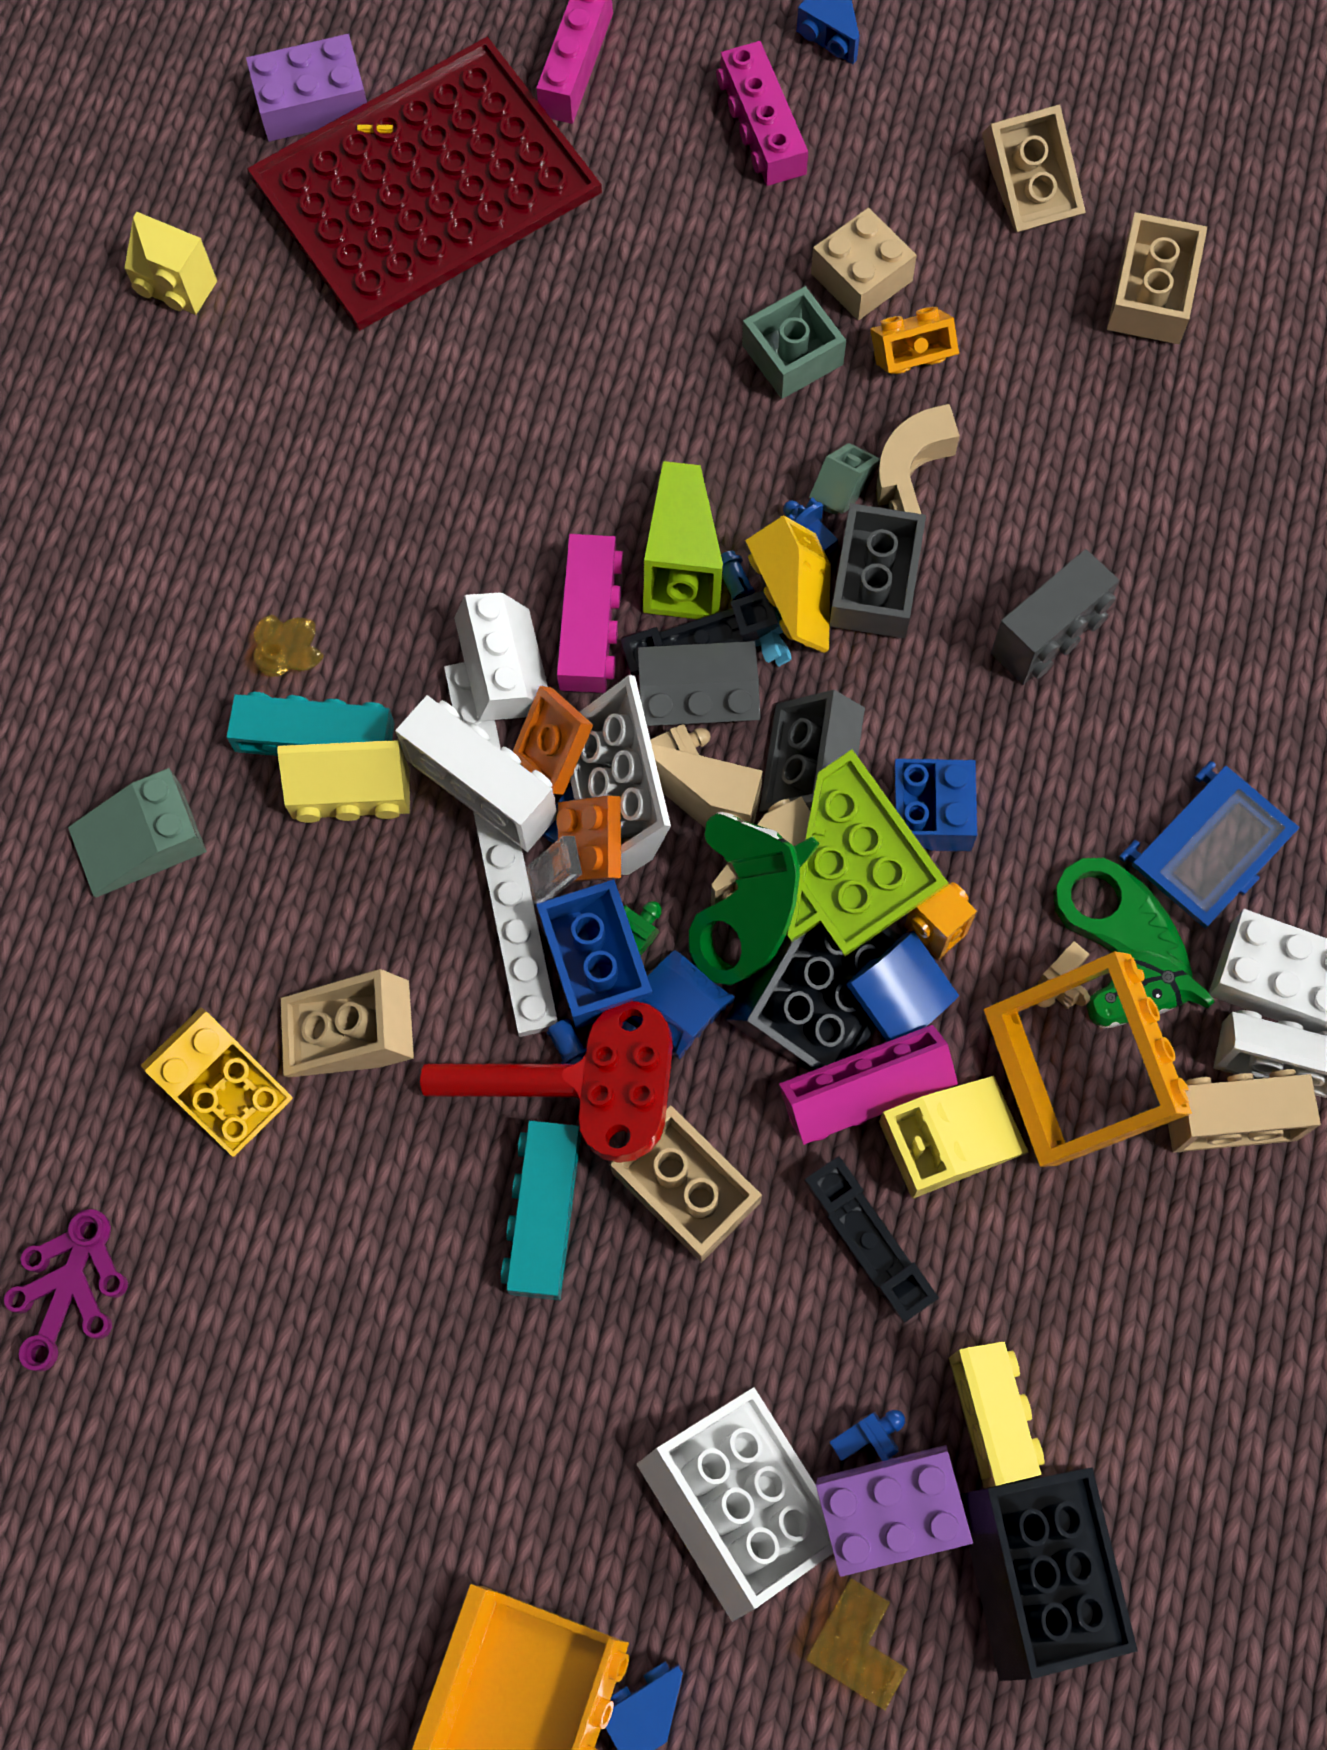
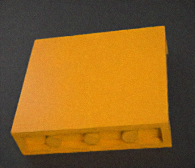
(521, 1680)

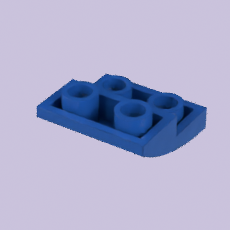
(903, 988)

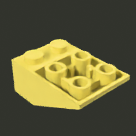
(951, 1135)

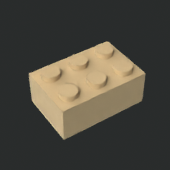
(1157, 278)
(1246, 1111)
(689, 1187)

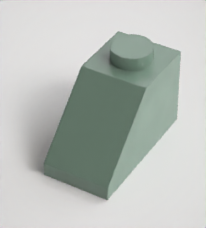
(843, 478)

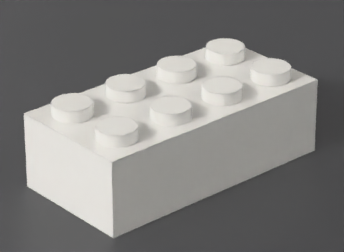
(478, 772)
(1274, 971)

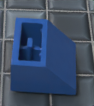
(938, 801)

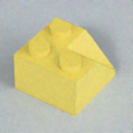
(168, 264)

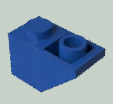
(830, 26)
(645, 1716)

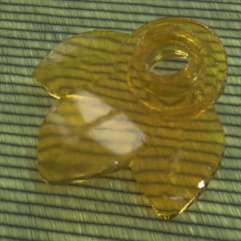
(288, 642)

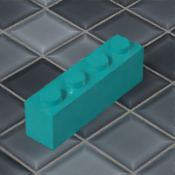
(264, 723)
(543, 1210)

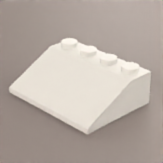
(622, 763)
(740, 1503)

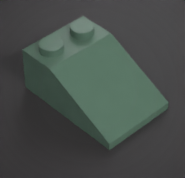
(136, 833)

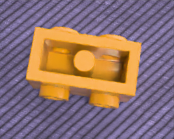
(914, 340)
(942, 920)

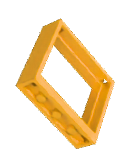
(1027, 1080)

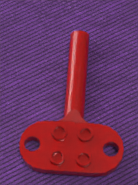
(618, 1081)

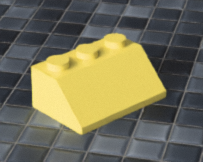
(345, 780)
(996, 1414)

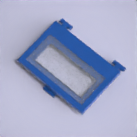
(1213, 845)

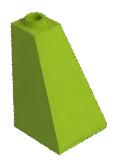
(682, 548)

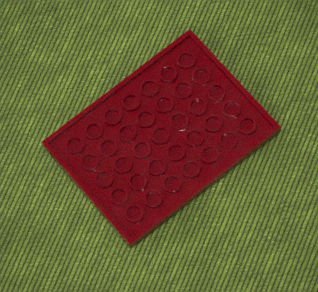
(415, 206)

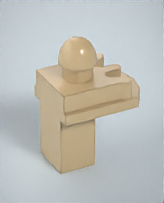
(680, 739)
(1070, 959)

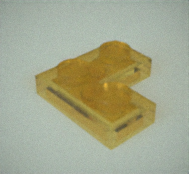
(844, 1647)

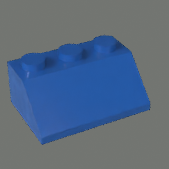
(594, 951)

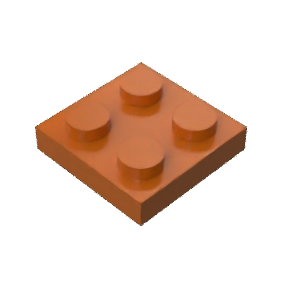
(552, 738)
(597, 835)

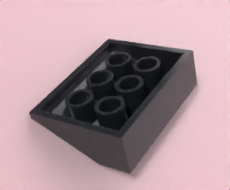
(803, 1002)
(1047, 1575)

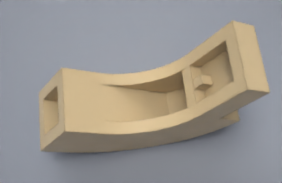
(917, 440)

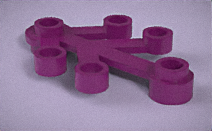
(67, 1282)

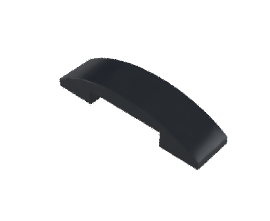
(744, 622)
(870, 1240)

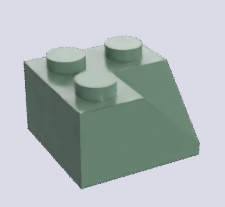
(793, 342)

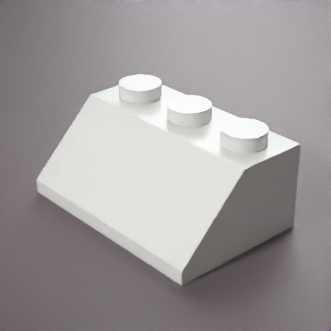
(499, 655)
(1264, 1046)

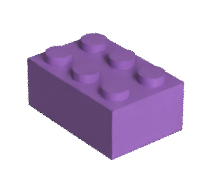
(306, 86)
(893, 1511)

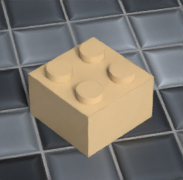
(863, 263)

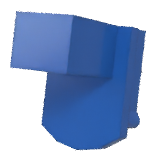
(811, 518)
(871, 1430)

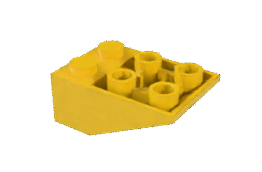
(795, 579)
(216, 1081)

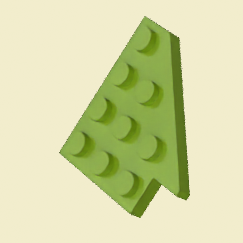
(865, 863)

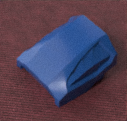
(684, 999)

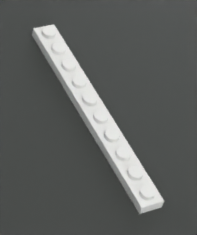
(509, 894)

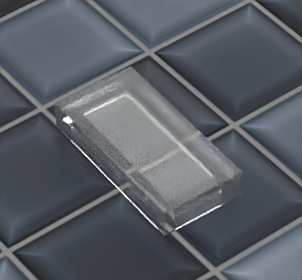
(554, 869)

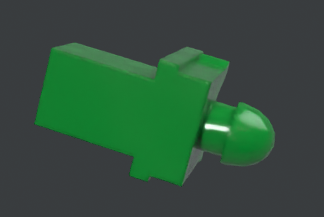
(641, 925)

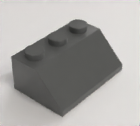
(699, 683)
(806, 739)

